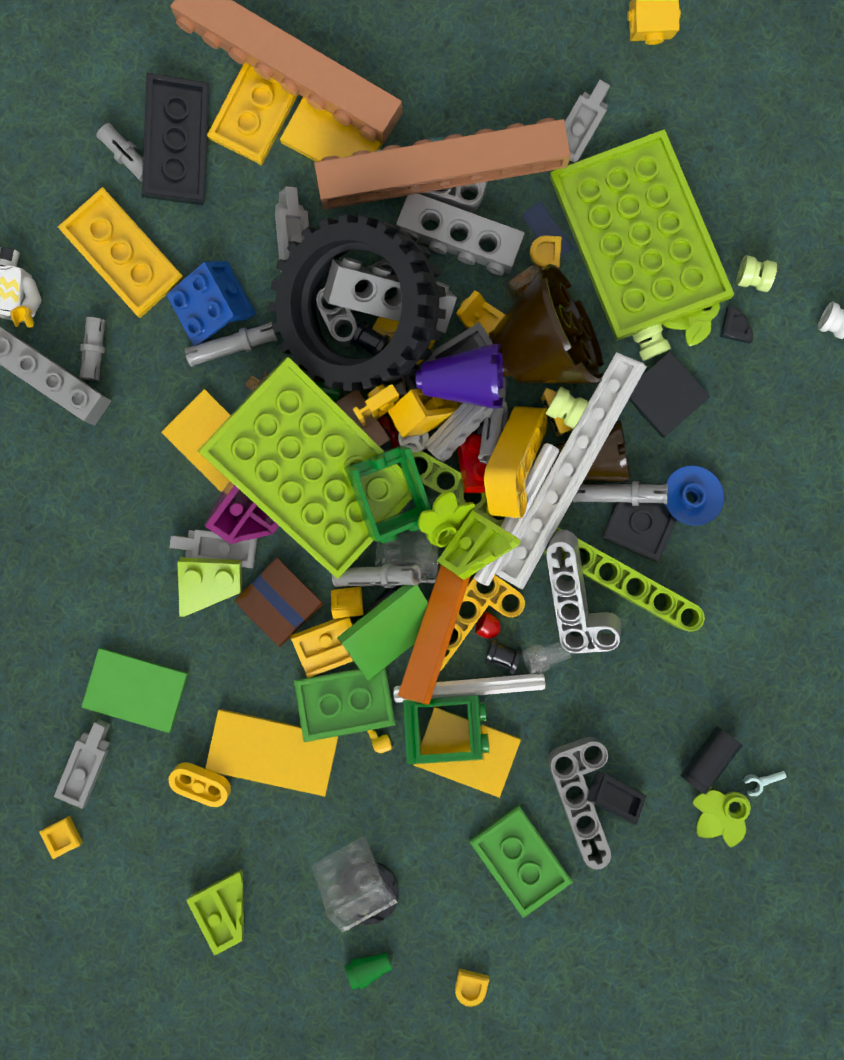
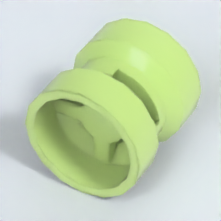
(756, 273)
(653, 347)
(567, 407)

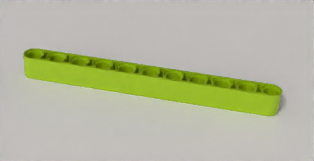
(595, 559)

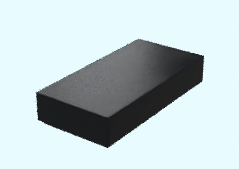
(616, 797)

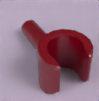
(393, 432)

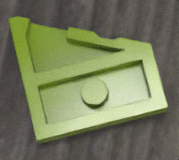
(476, 546)
(206, 582)
(220, 912)

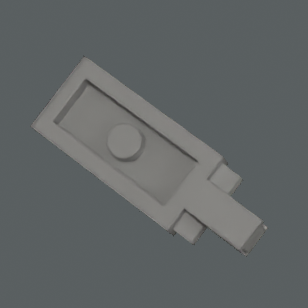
(585, 119)
(290, 220)
(209, 545)
(84, 766)

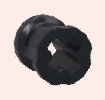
(369, 339)
(503, 656)

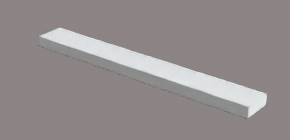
(571, 468)

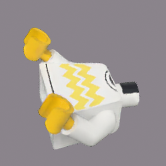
(17, 290)

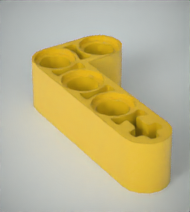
(512, 461)
(481, 602)

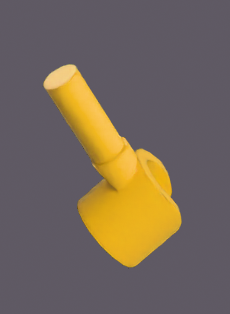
(380, 744)

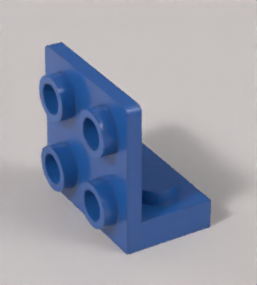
(209, 300)

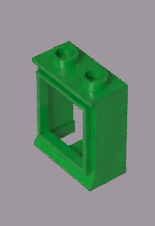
(388, 529)
(478, 742)

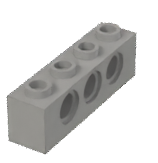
(478, 229)
(342, 293)
(51, 379)

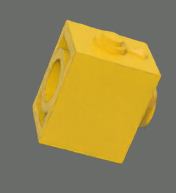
(653, 20)

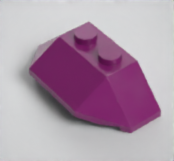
(238, 518)

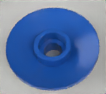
(704, 488)

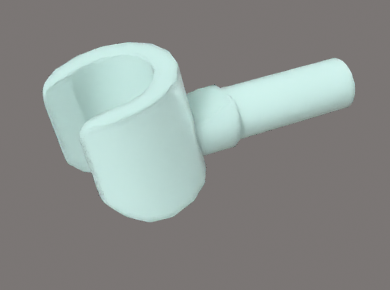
(762, 781)

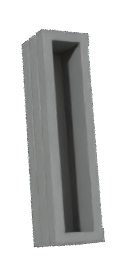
(456, 430)

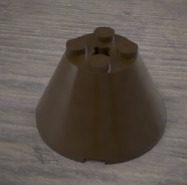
(548, 335)

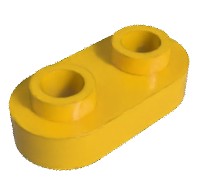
(200, 785)

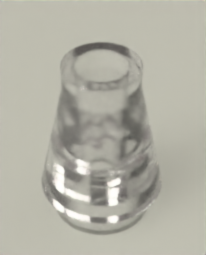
(544, 656)

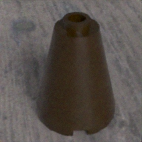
(611, 460)

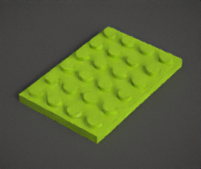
(641, 235)
(290, 458)

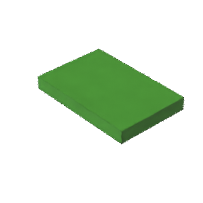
(385, 630)
(135, 690)
(343, 704)
(520, 861)

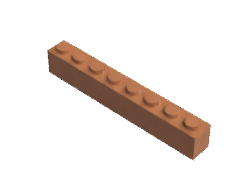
(292, 64)
(442, 163)

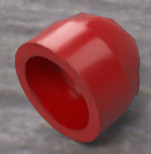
(488, 626)

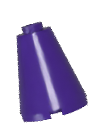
(465, 377)

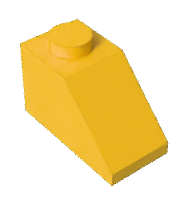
(419, 413)

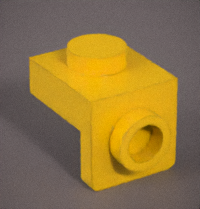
(477, 310)

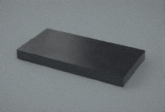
(175, 139)

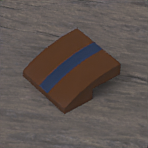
(278, 602)

